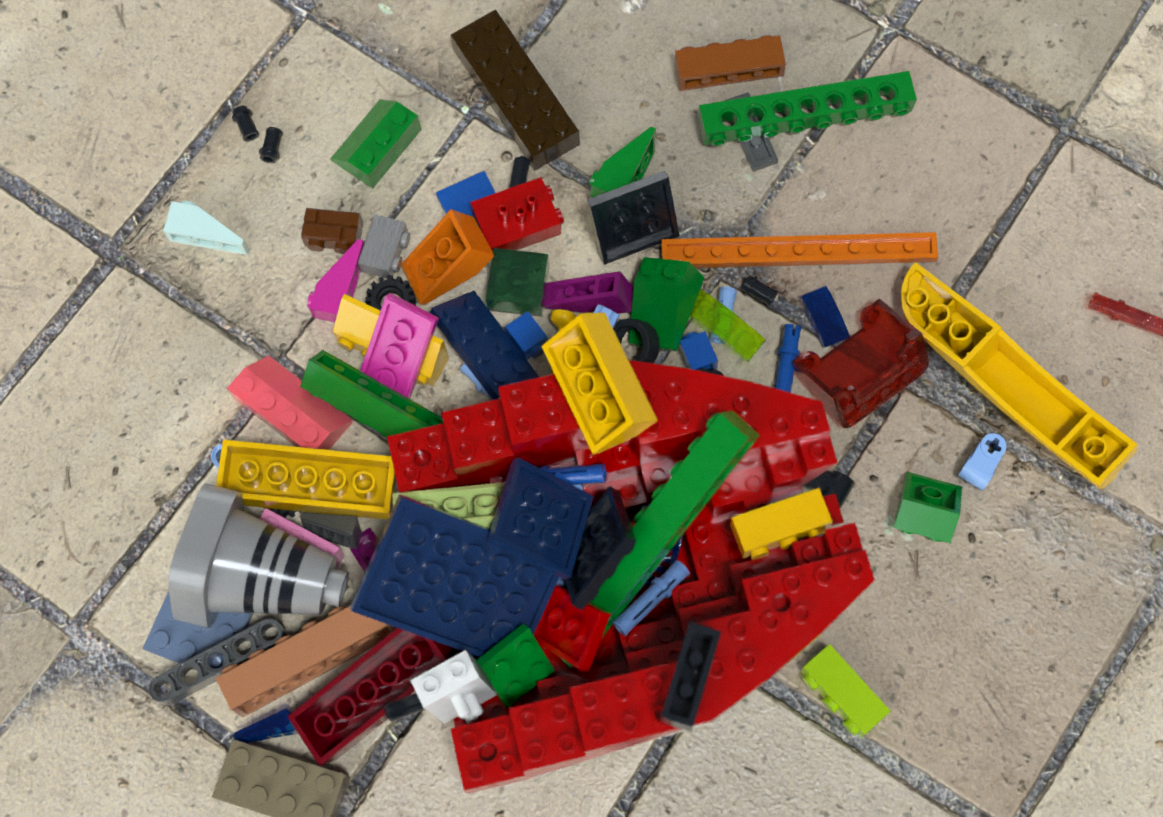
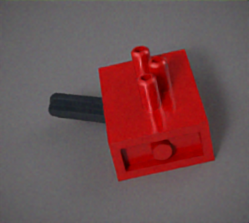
(518, 214)

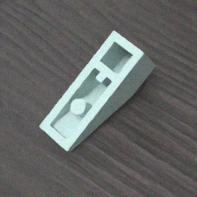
(193, 226)

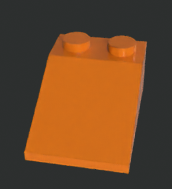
(447, 257)

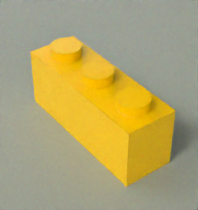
(781, 524)

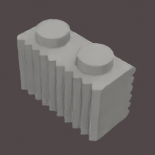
(384, 246)

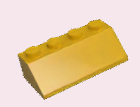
(355, 329)
(598, 382)

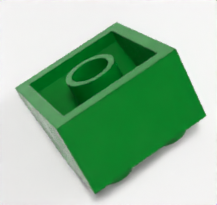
(928, 507)

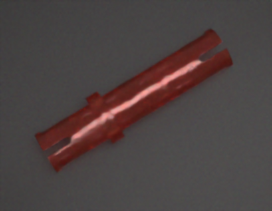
(1126, 313)

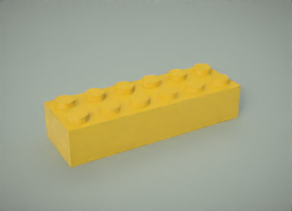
(308, 479)

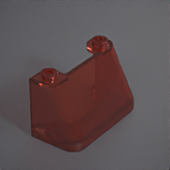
(866, 366)

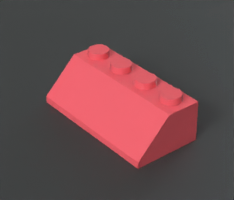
(283, 405)

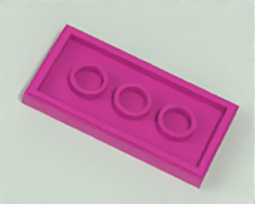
(399, 344)

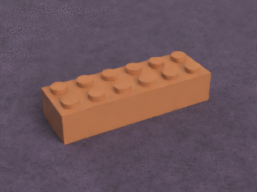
(299, 659)

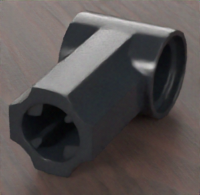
(832, 483)

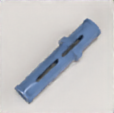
(660, 589)

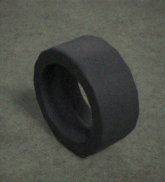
(648, 333)

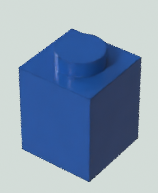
(527, 335)
(697, 351)

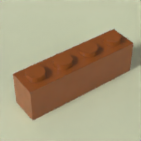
(729, 62)

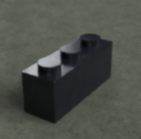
(690, 677)

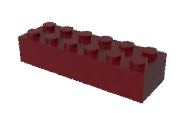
(356, 698)

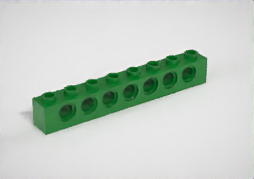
(842, 94)

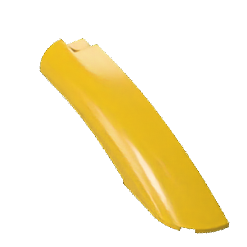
(1014, 379)

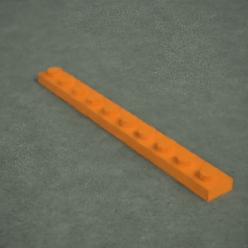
(803, 250)

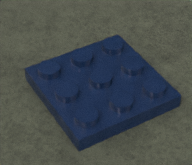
(540, 518)

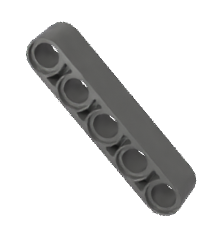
(203, 662)

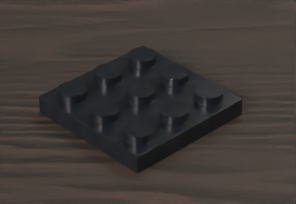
(633, 217)
(602, 547)

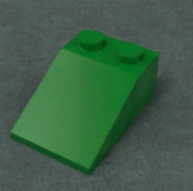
(625, 165)
(664, 298)

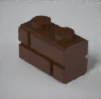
(331, 229)

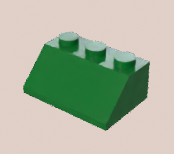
(378, 141)

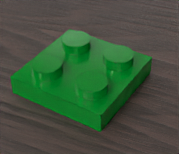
(515, 665)

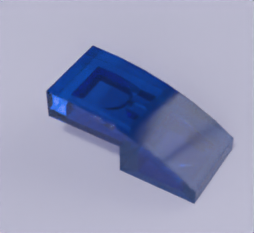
(825, 316)

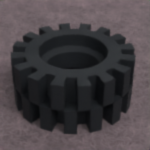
(388, 286)

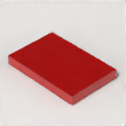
(571, 631)

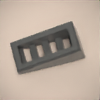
(334, 528)

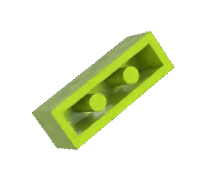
(844, 691)

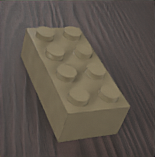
(278, 784)

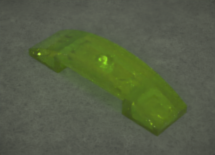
(726, 326)

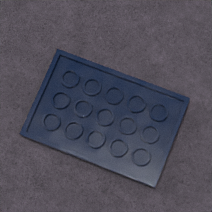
(448, 582)

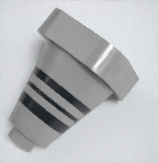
(246, 565)

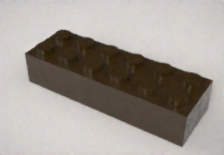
(515, 90)

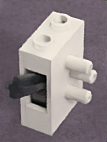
(446, 692)

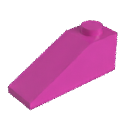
(338, 281)

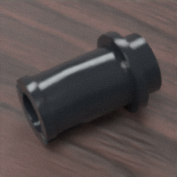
(242, 116)
(271, 144)
(759, 290)

